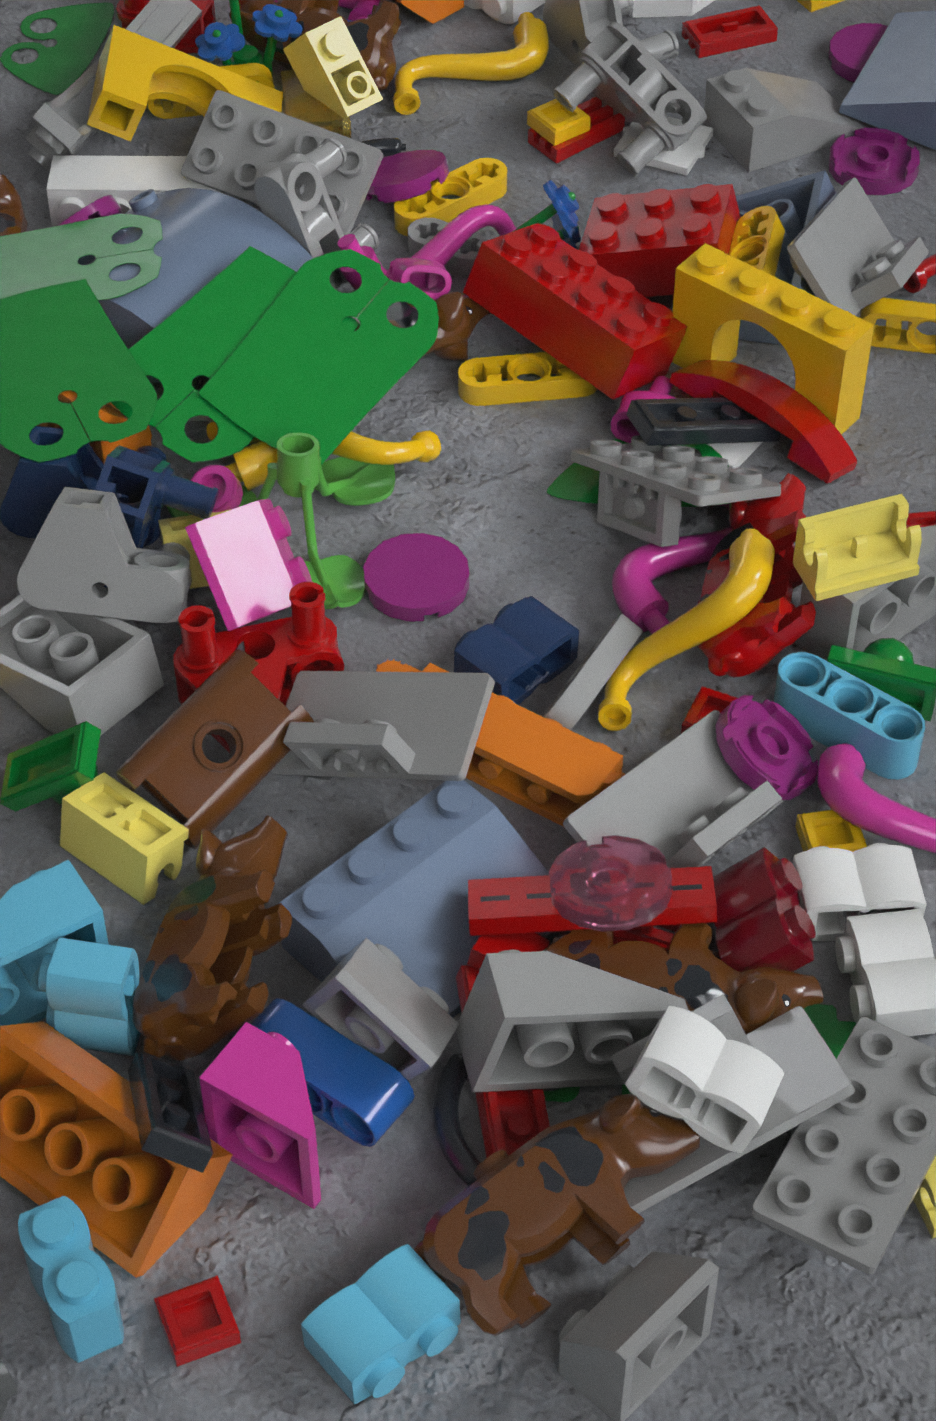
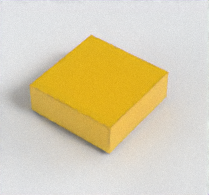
(557, 123)
(828, 830)

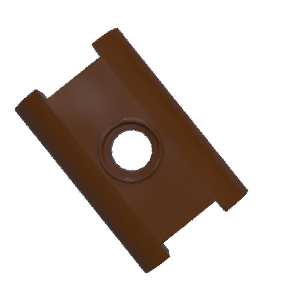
(172, 758)

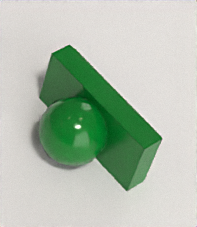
(891, 668)
(51, 767)

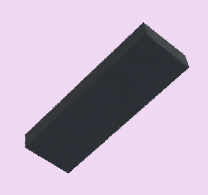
(697, 422)
(169, 1111)

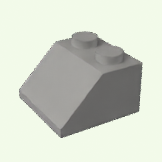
(383, 1009)
(639, 1331)

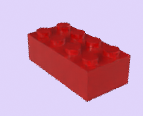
(575, 309)

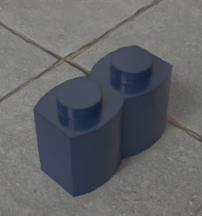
(519, 649)

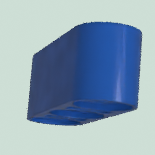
(343, 1080)

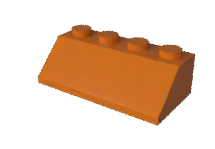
(76, 1136)

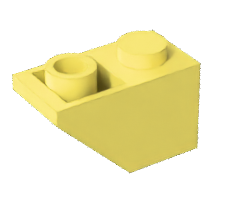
(333, 69)

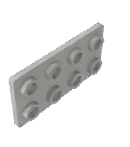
(245, 135)
(851, 254)
(645, 485)
(386, 724)
(677, 801)
(809, 1086)
(863, 1159)

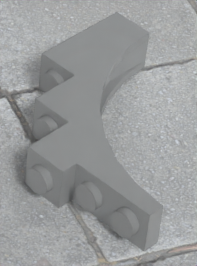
(63, 121)

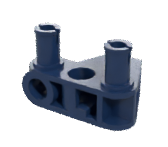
(153, 484)
(38, 485)

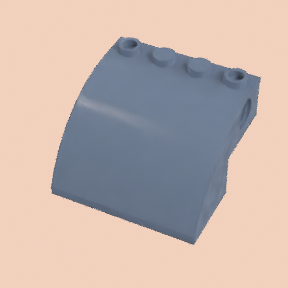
(199, 240)

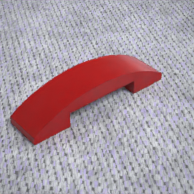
(816, 441)

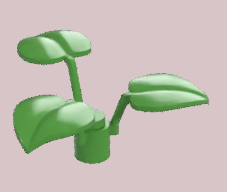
(349, 481)

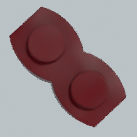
(762, 915)

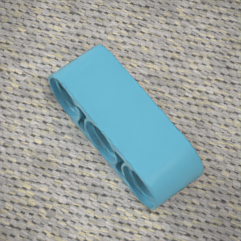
(845, 709)

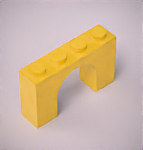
(141, 70)
(823, 341)

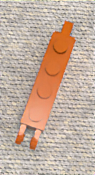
(534, 757)

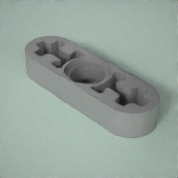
(593, 672)

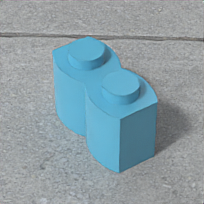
(92, 994)
(71, 1278)
(382, 1324)

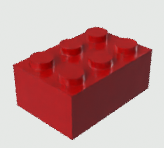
(657, 230)

